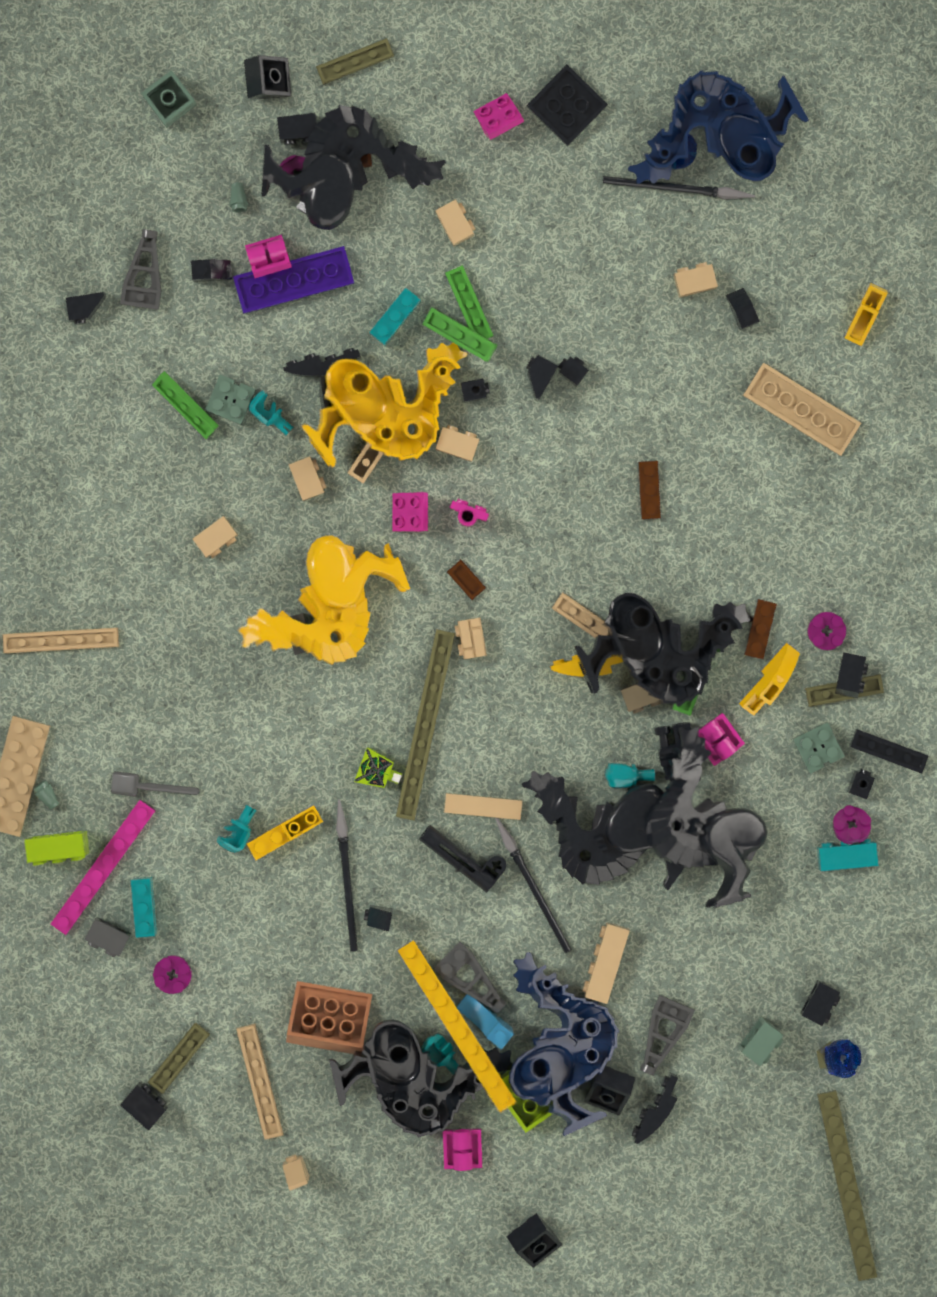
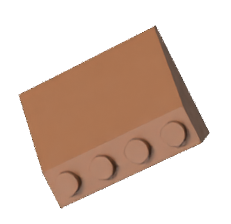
(328, 1018)

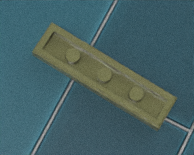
(355, 61)
(826, 693)
(178, 1058)

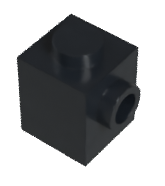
(573, 370)
(474, 390)
(861, 784)

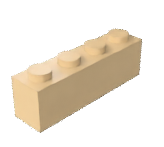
(606, 963)

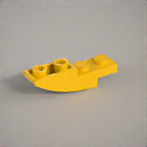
(572, 667)
(774, 680)
(284, 832)

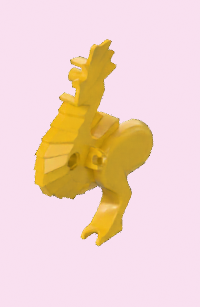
(379, 408)
(333, 599)

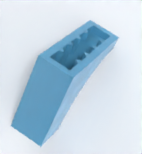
(488, 1022)

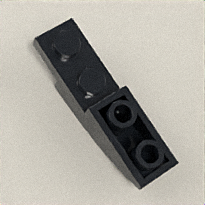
(313, 365)
(652, 1116)

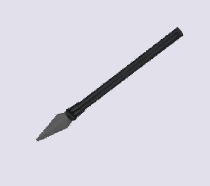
(724, 192)
(342, 829)
(511, 846)

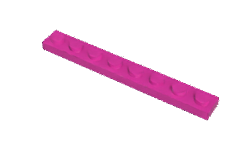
(103, 867)

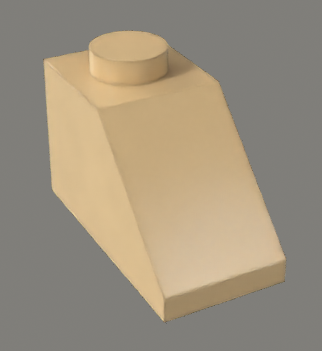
(295, 1172)

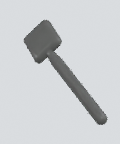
(128, 785)

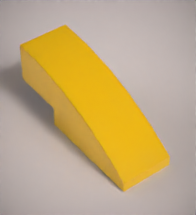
(866, 314)

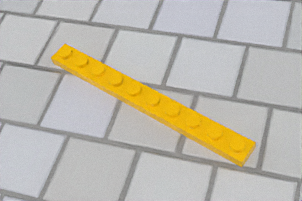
(457, 1026)

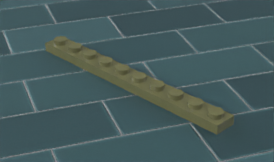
(425, 724)
(847, 1185)

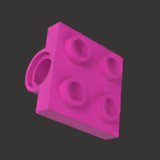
(498, 116)
(268, 256)
(462, 506)
(410, 512)
(720, 739)
(462, 1149)

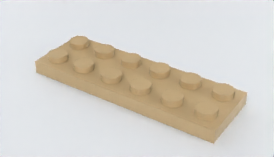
(802, 409)
(19, 771)

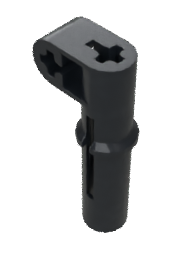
(480, 875)

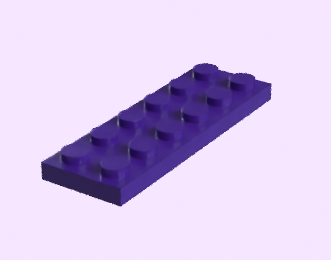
(305, 278)

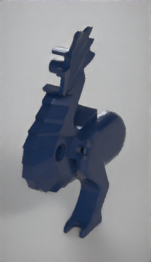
(731, 128)
(562, 1055)

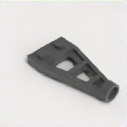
(139, 296)
(454, 961)
(670, 1010)

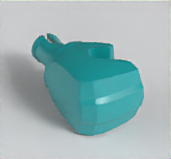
(268, 417)
(626, 776)
(240, 832)
(441, 1052)

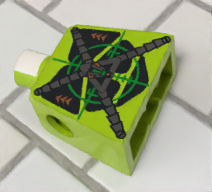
(376, 770)

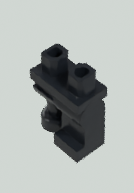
(665, 752)

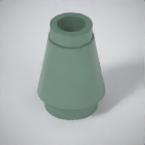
(238, 198)
(46, 794)

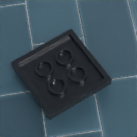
(567, 105)

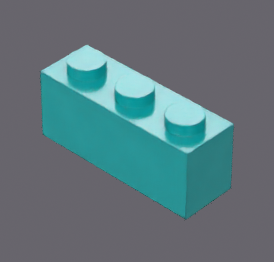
(395, 316)
(847, 855)
(143, 907)

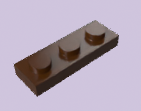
(649, 490)
(760, 629)

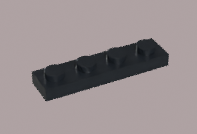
(889, 751)

